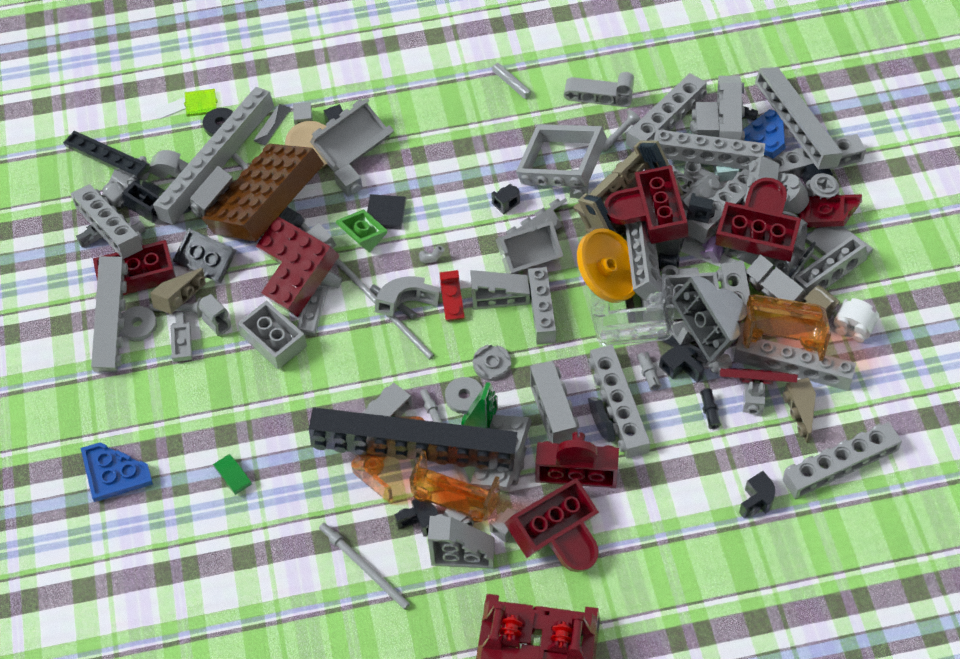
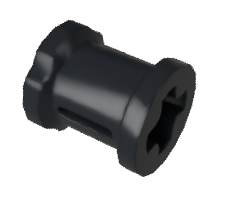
(665, 260)

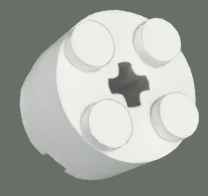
(856, 319)

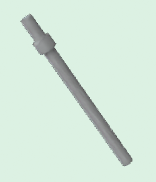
(431, 408)
(337, 540)

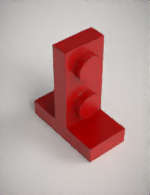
(451, 295)

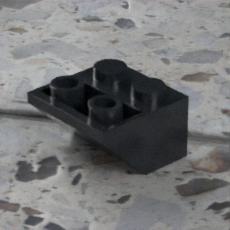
(140, 198)

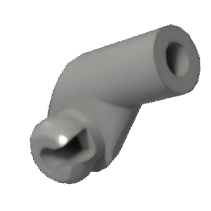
(426, 257)

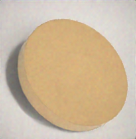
(301, 136)

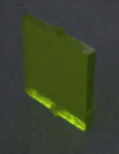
(200, 102)

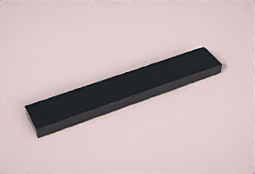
(106, 155)

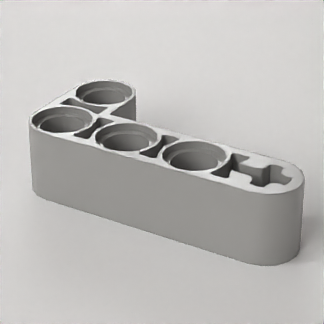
(601, 92)

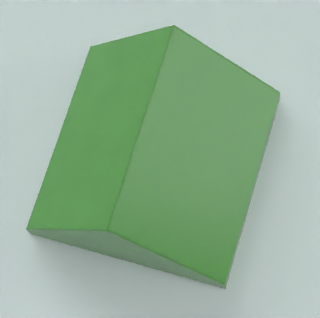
(363, 229)

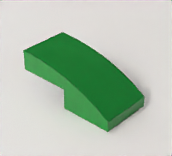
(232, 474)

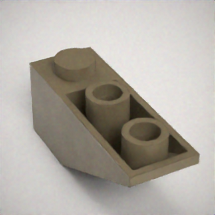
(176, 291)
(802, 402)

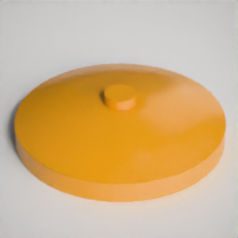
(606, 265)

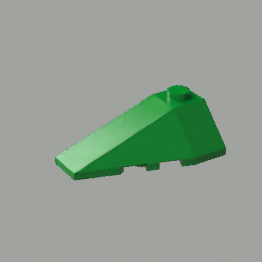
(482, 409)

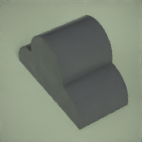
(710, 315)

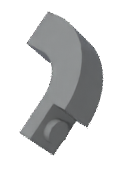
(403, 290)

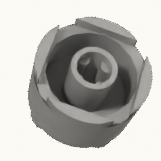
(797, 194)

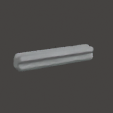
(511, 80)

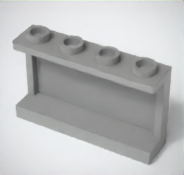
(350, 135)

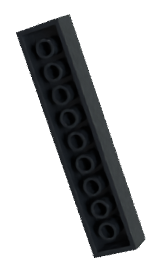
(408, 437)

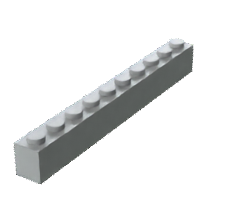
(214, 153)

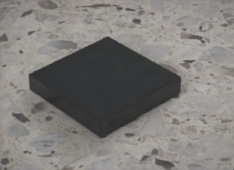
(387, 210)

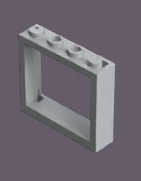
(562, 133)

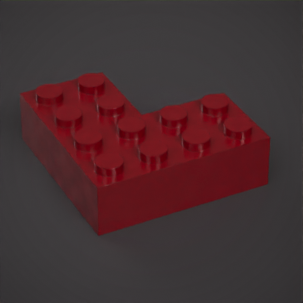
(302, 265)

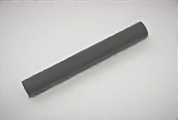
(403, 308)

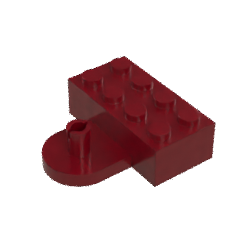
(652, 201)
(760, 223)
(576, 459)
(559, 523)

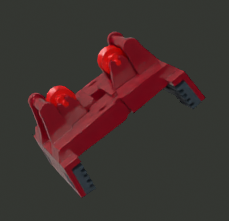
(521, 622)

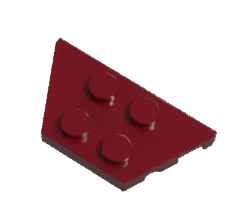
(830, 212)
(764, 376)

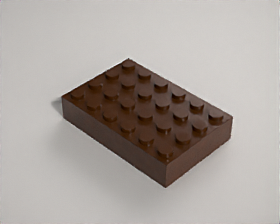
(262, 191)

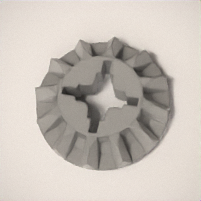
(831, 184)

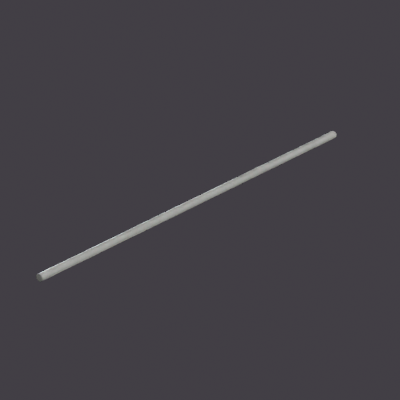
(362, 286)

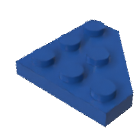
(768, 130)
(113, 472)

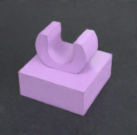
(712, 250)

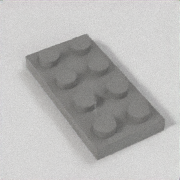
(485, 478)

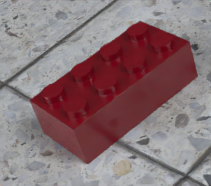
(146, 268)

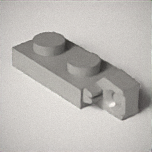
(181, 339)

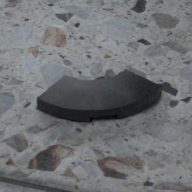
(601, 420)

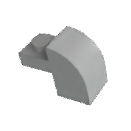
(166, 163)

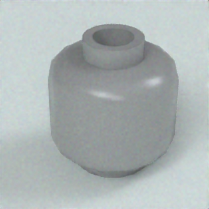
(113, 193)

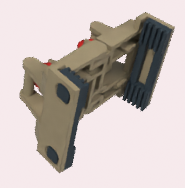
(591, 207)

